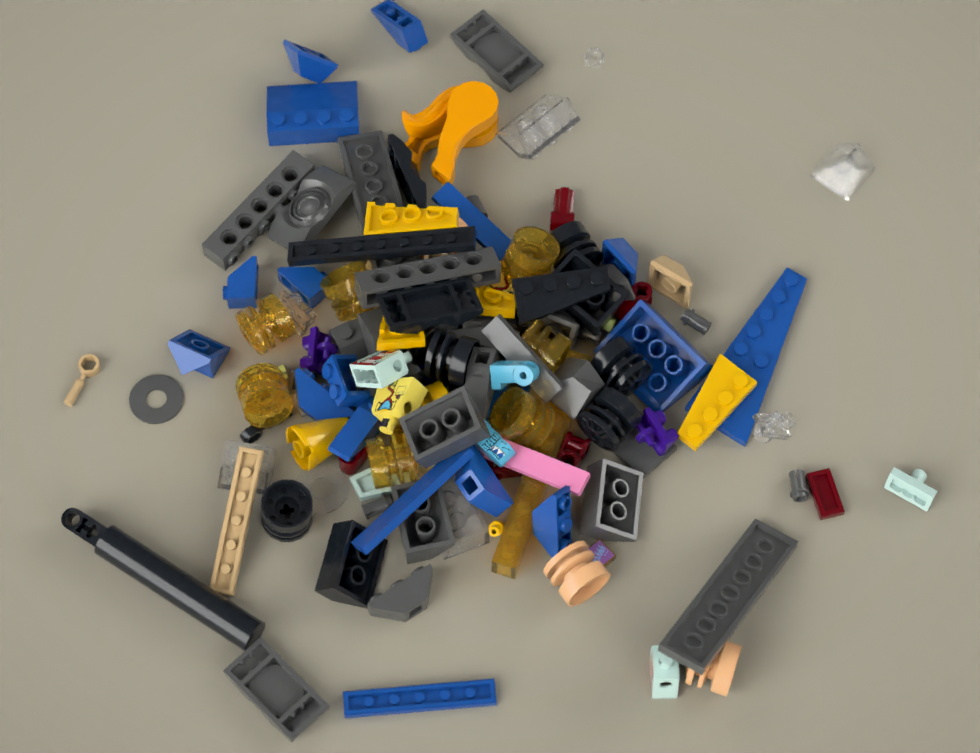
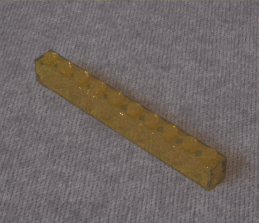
(528, 497)

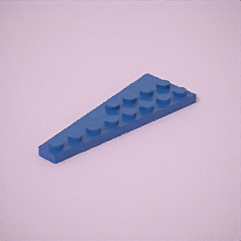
(758, 350)

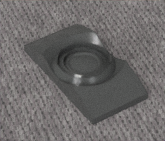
(496, 51)
(311, 208)
(276, 689)

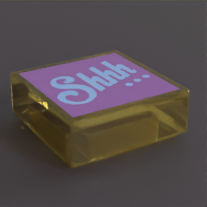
(602, 552)

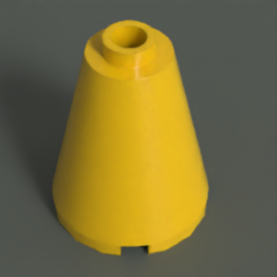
(312, 440)

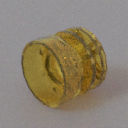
(529, 253)
(340, 287)
(269, 321)
(549, 351)
(264, 395)
(522, 418)
(390, 460)

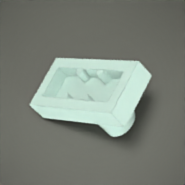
(911, 487)

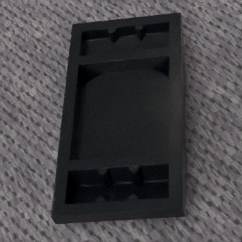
(406, 173)
(430, 305)

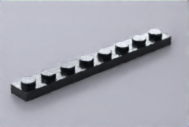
(382, 246)

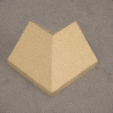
(670, 280)

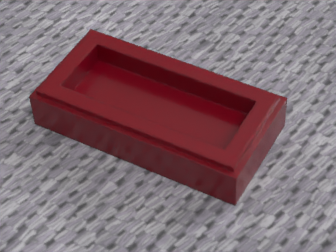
(824, 494)

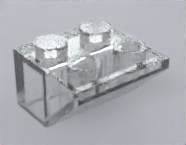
(229, 460)

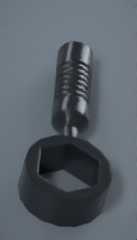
(253, 433)

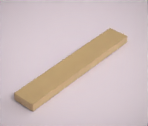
(236, 521)

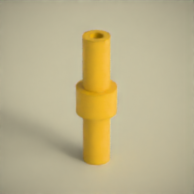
(496, 528)

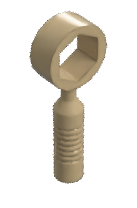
(79, 383)

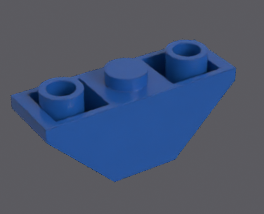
(315, 398)
(482, 486)
(553, 521)

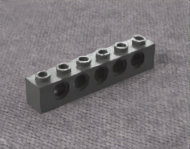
(262, 198)
(479, 265)

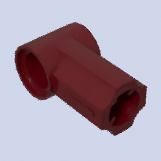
(563, 207)

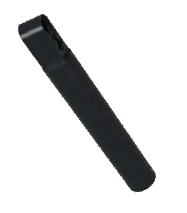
(167, 580)

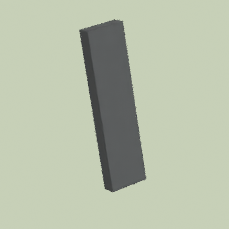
(516, 349)

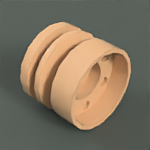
(576, 573)
(720, 670)

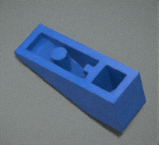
(401, 25)
(359, 427)

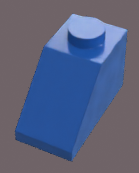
(304, 282)
(242, 285)

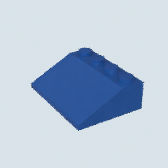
(311, 113)
(674, 359)

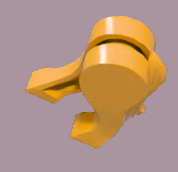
(455, 120)

